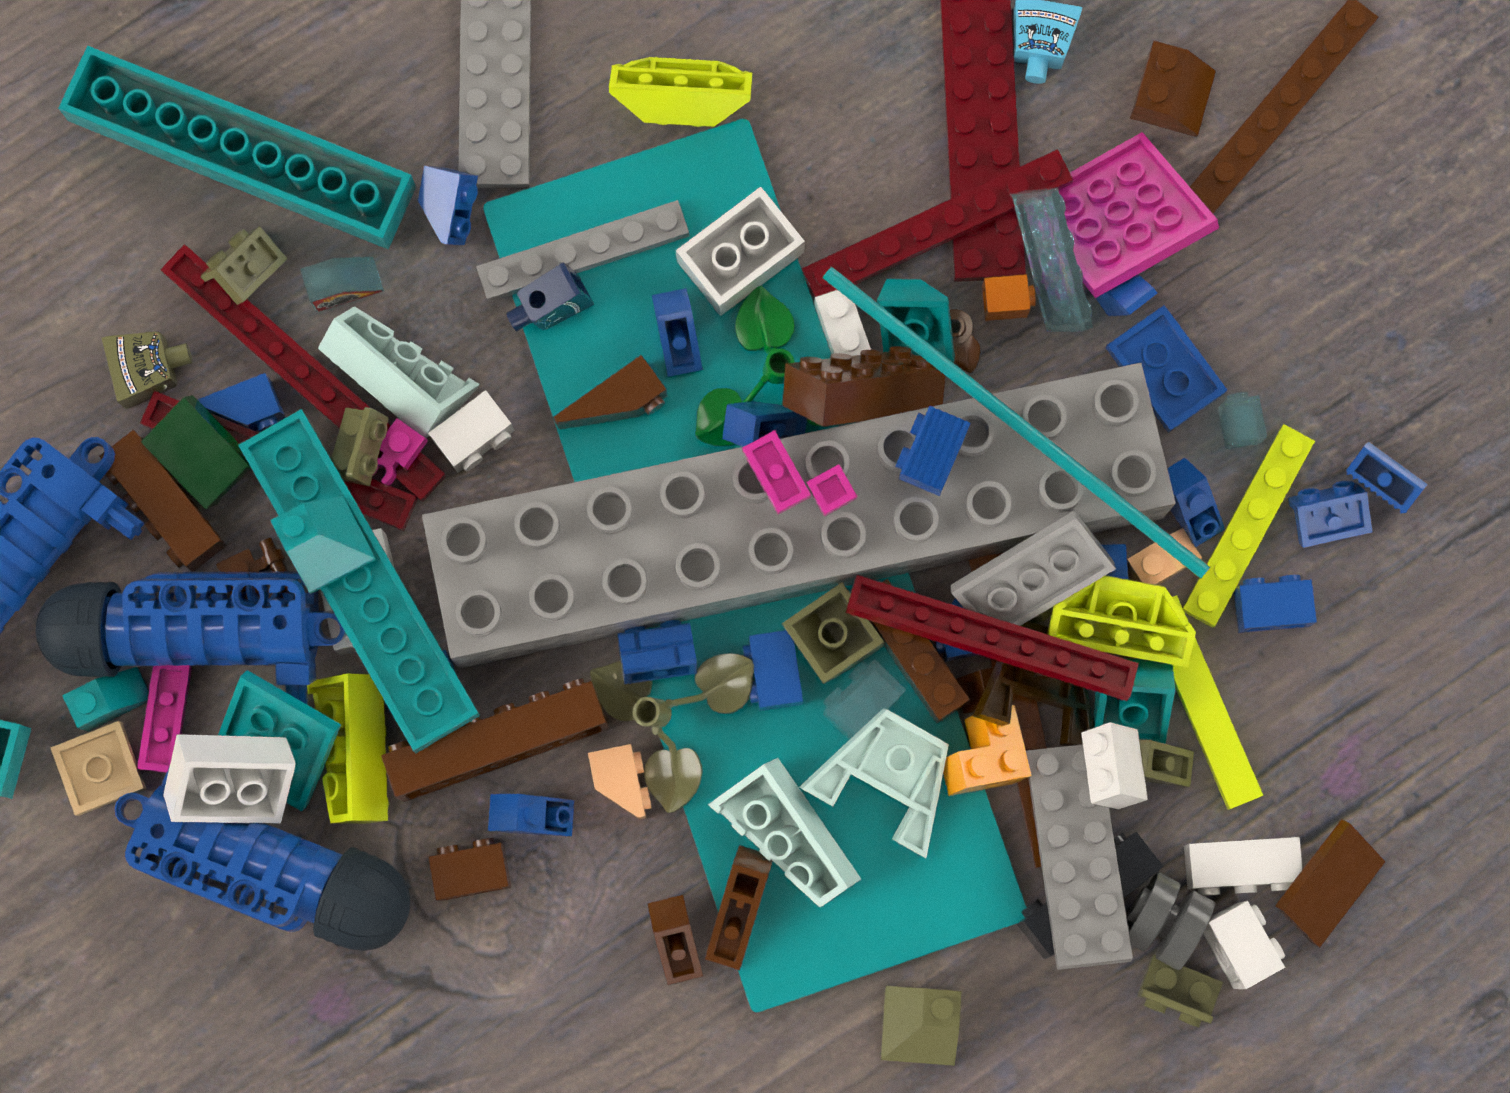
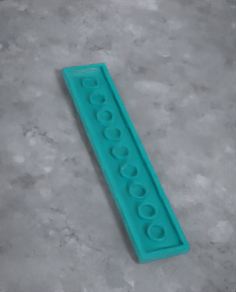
(370, 601)

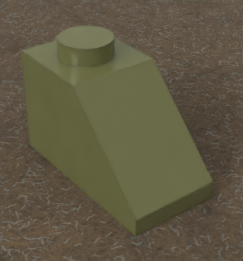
(1166, 763)

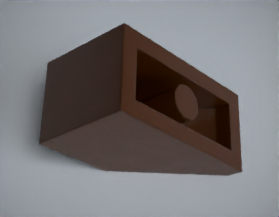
(675, 939)

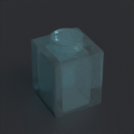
(1242, 420)

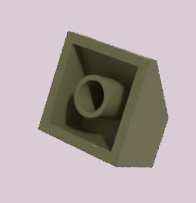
(830, 637)

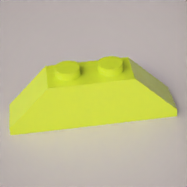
(680, 90)
(1126, 621)

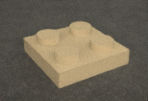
(98, 768)

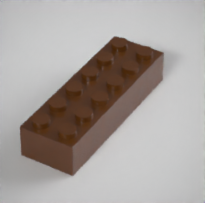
(497, 740)

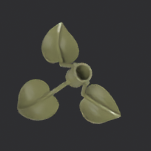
(673, 773)

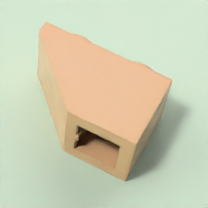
(617, 778)

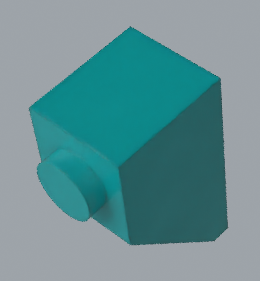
(106, 698)

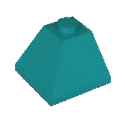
(921, 310)
(323, 541)

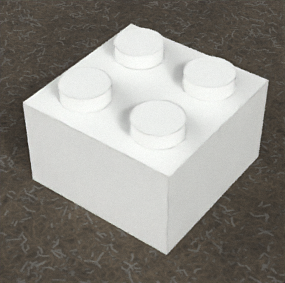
(1243, 945)

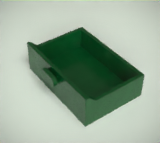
(197, 451)

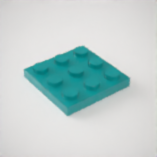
(267, 711)

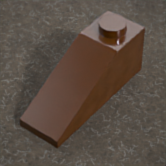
(620, 397)
(738, 908)

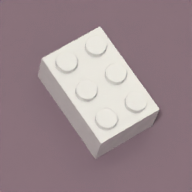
(740, 251)
(229, 779)

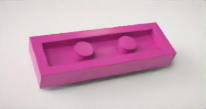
(164, 716)

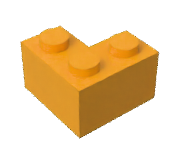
(994, 758)

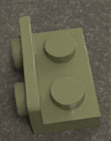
(245, 264)
(359, 444)
(1181, 991)

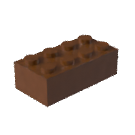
(861, 386)

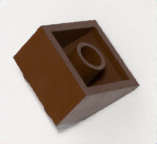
(1173, 89)

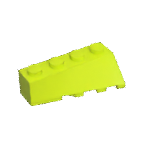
(355, 770)

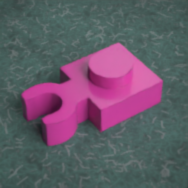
(399, 447)

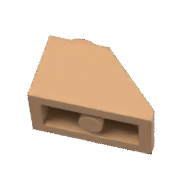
(1155, 564)

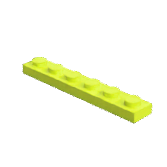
(1248, 525)

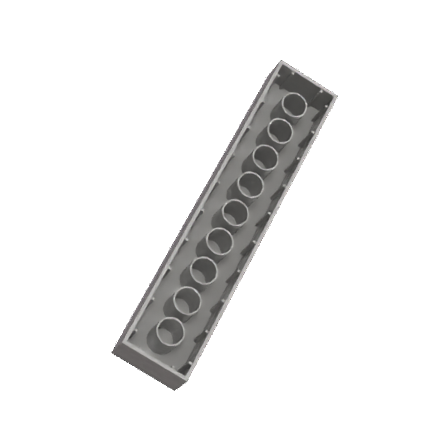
(708, 541)

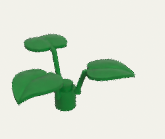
(759, 324)

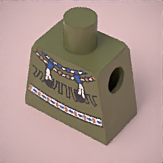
(143, 365)

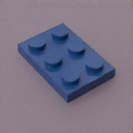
(1174, 369)

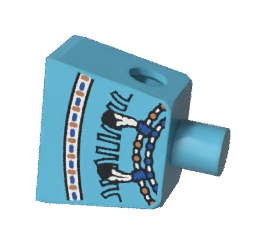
(1042, 35)

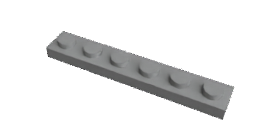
(585, 249)

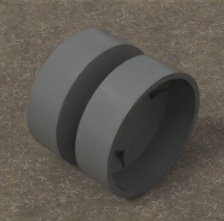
(1177, 925)

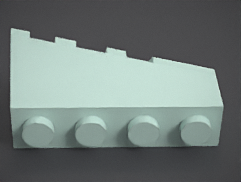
(395, 371)
(787, 831)

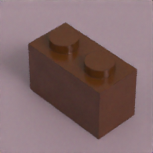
(469, 870)

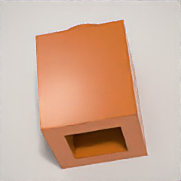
(1007, 297)

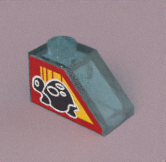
(341, 281)

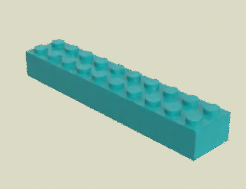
(238, 147)

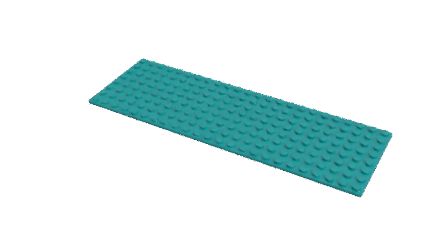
(903, 900)

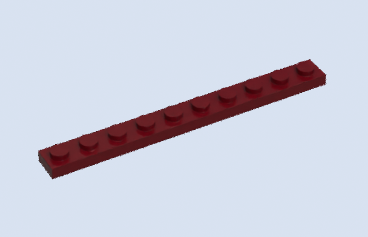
(286, 358)

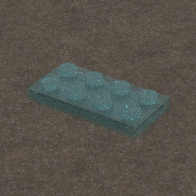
(1053, 260)

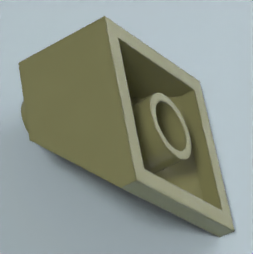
(920, 1025)

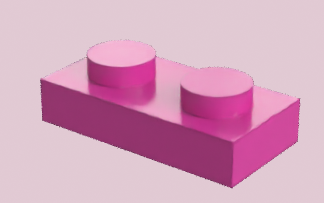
(776, 472)

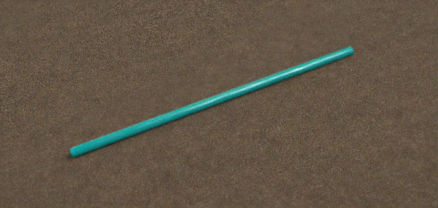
(1016, 422)

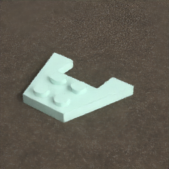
(896, 761)

